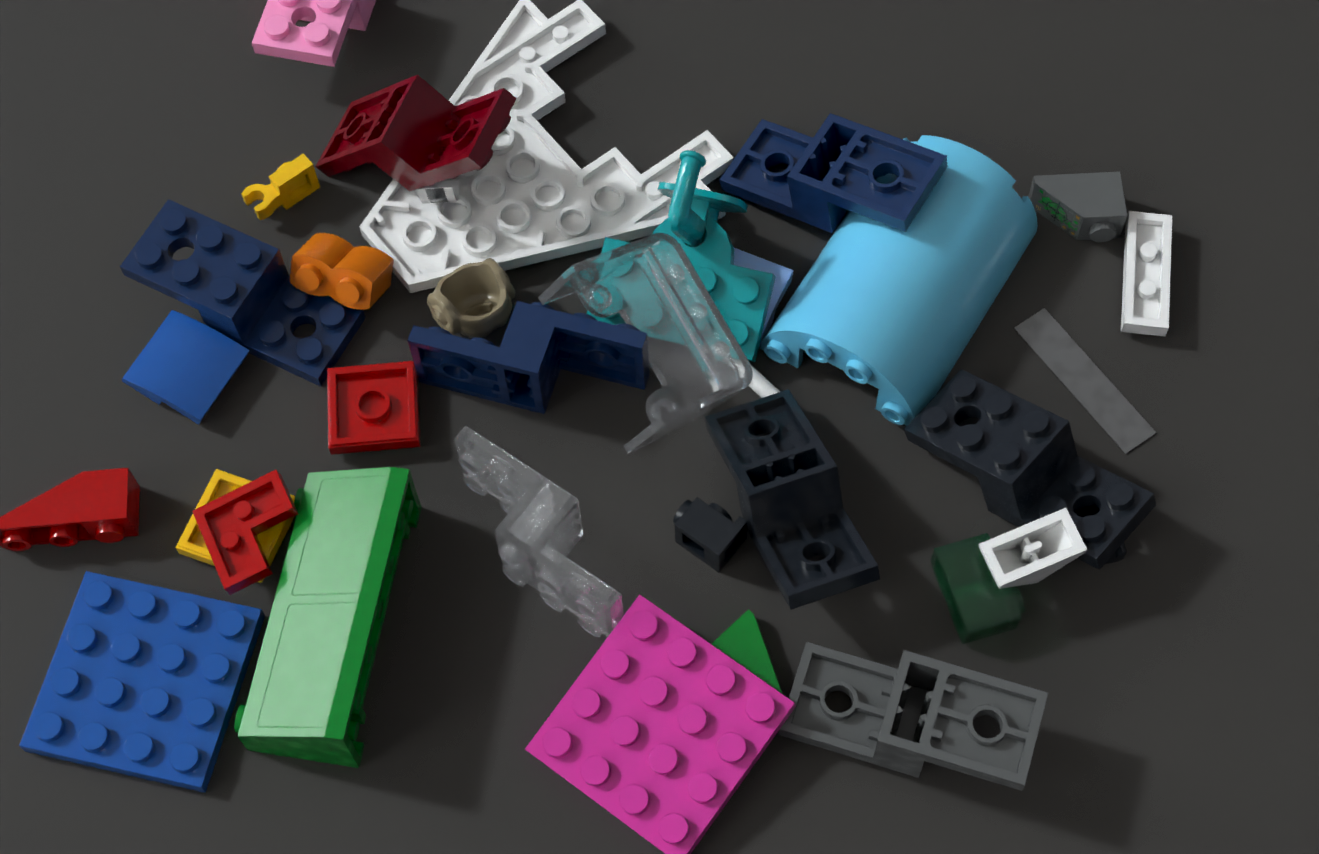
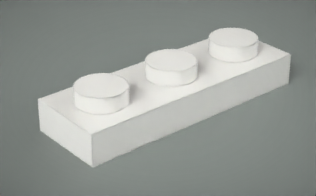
(1146, 273)

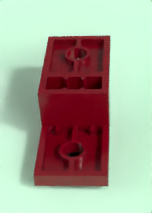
(417, 133)

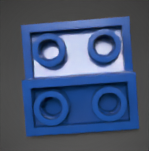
(185, 366)

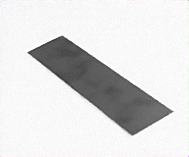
(1085, 380)

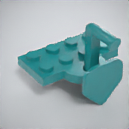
(692, 220)

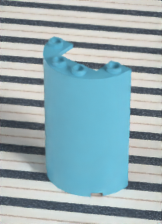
(907, 303)

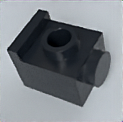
(709, 532)

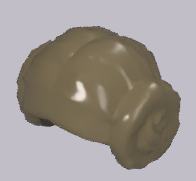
(473, 299)

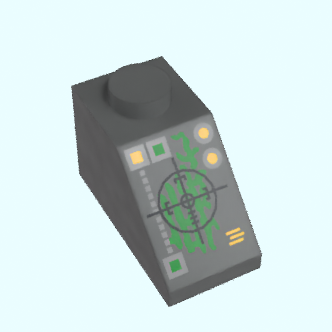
(1082, 203)

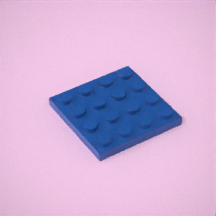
(143, 681)

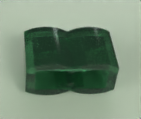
(971, 592)

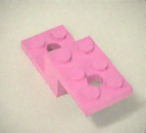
(317, 41)

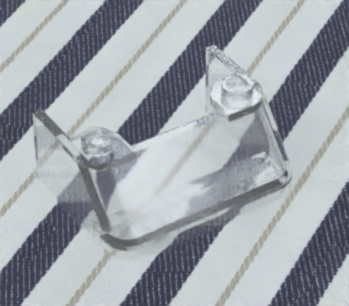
(687, 335)

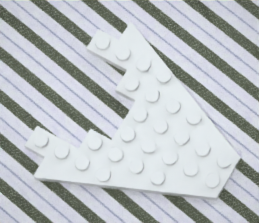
(531, 194)

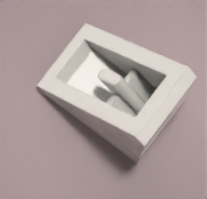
(1033, 550)

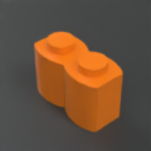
(339, 270)

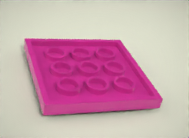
(660, 728)

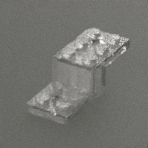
(538, 533)

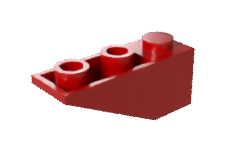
(85, 507)

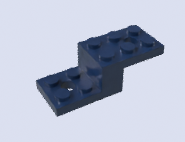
(834, 173)
(242, 291)
(531, 356)

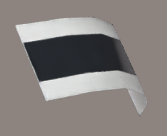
(440, 192)

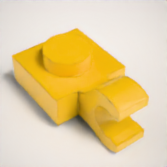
(288, 186)

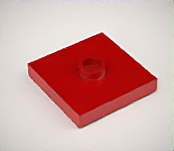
(373, 407)

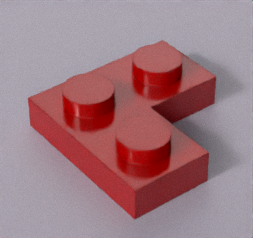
(232, 527)

